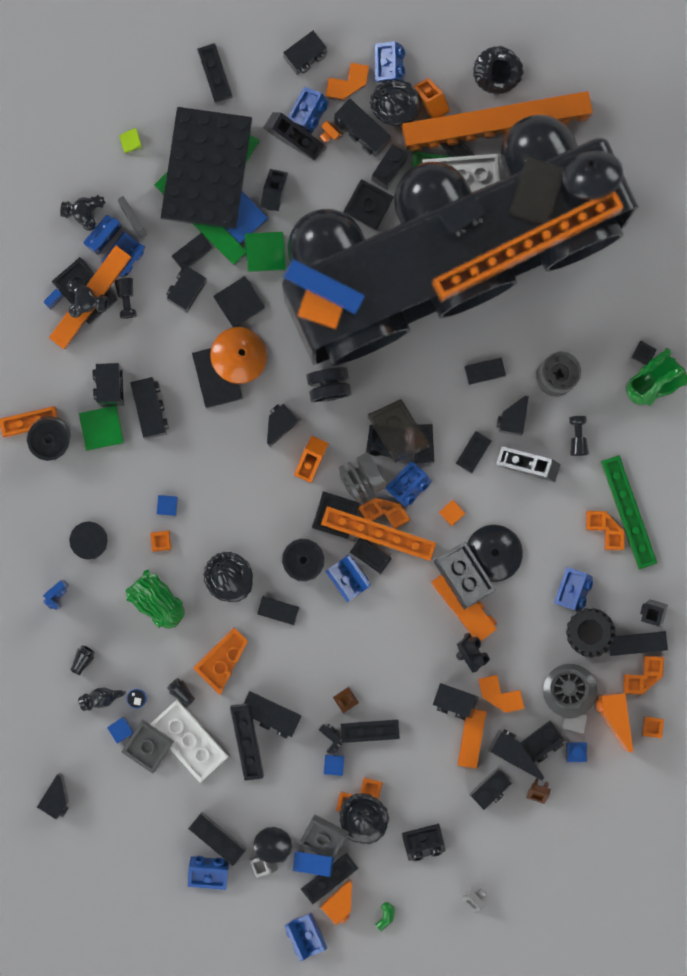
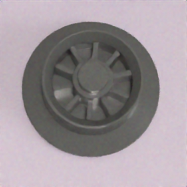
(570, 690)

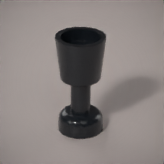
(125, 291)
(579, 443)

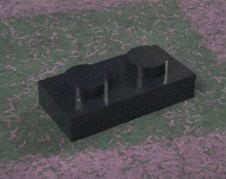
(192, 251)

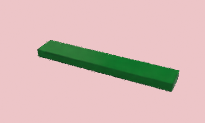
(217, 236)
(628, 512)

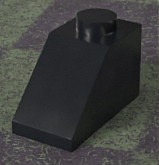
(273, 190)
(513, 418)
(279, 423)
(55, 799)

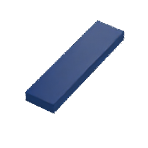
(324, 286)

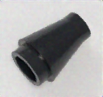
(82, 659)
(180, 691)

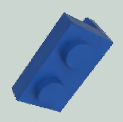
(131, 247)
(348, 578)
(305, 936)

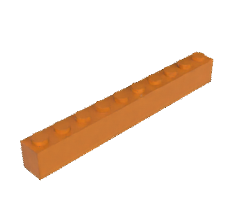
(492, 121)
(526, 246)

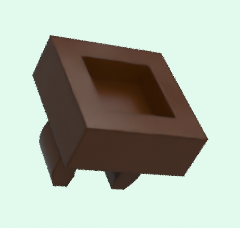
(345, 700)
(538, 793)

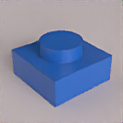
(576, 751)

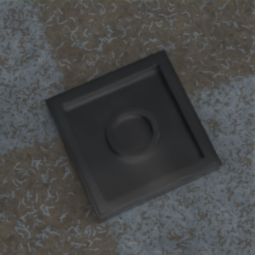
(368, 204)
(239, 302)
(336, 502)

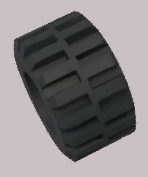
(579, 620)

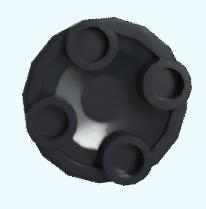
(272, 845)

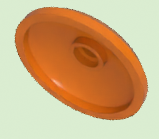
(230, 364)

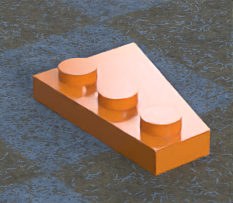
(221, 659)

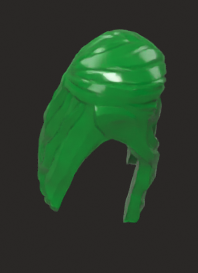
(656, 379)
(156, 600)

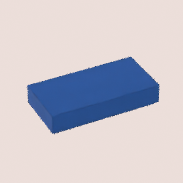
(313, 863)

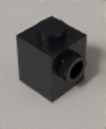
(653, 612)

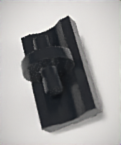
(469, 651)

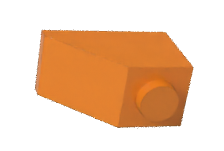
(432, 98)
(311, 459)
(339, 904)

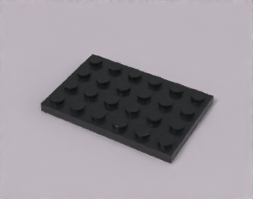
(206, 168)

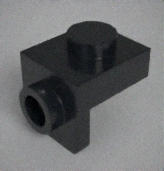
(330, 732)

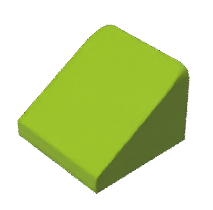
(130, 141)

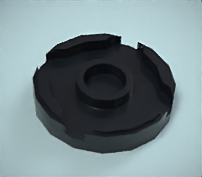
(88, 540)

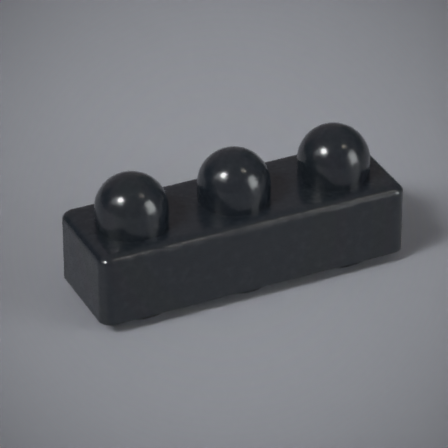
(401, 263)

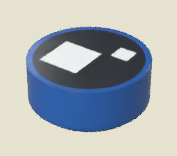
(136, 698)

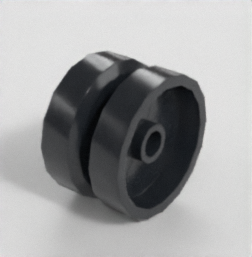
(328, 384)
(43, 448)
(292, 563)

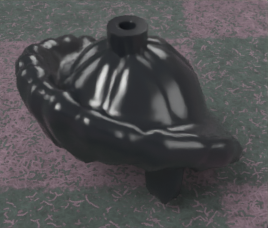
(497, 70)
(395, 102)
(228, 577)
(364, 818)

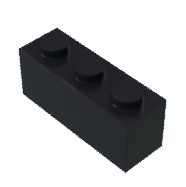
(362, 128)
(149, 408)
(273, 715)
(217, 838)

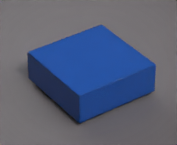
(53, 299)
(167, 505)
(120, 730)
(334, 765)

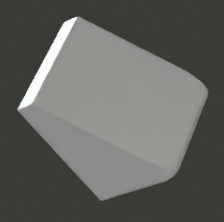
(575, 724)
(262, 868)

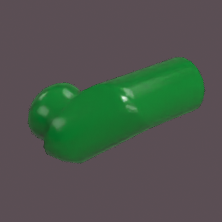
(388, 916)

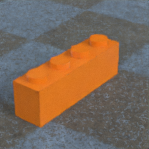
(472, 618)

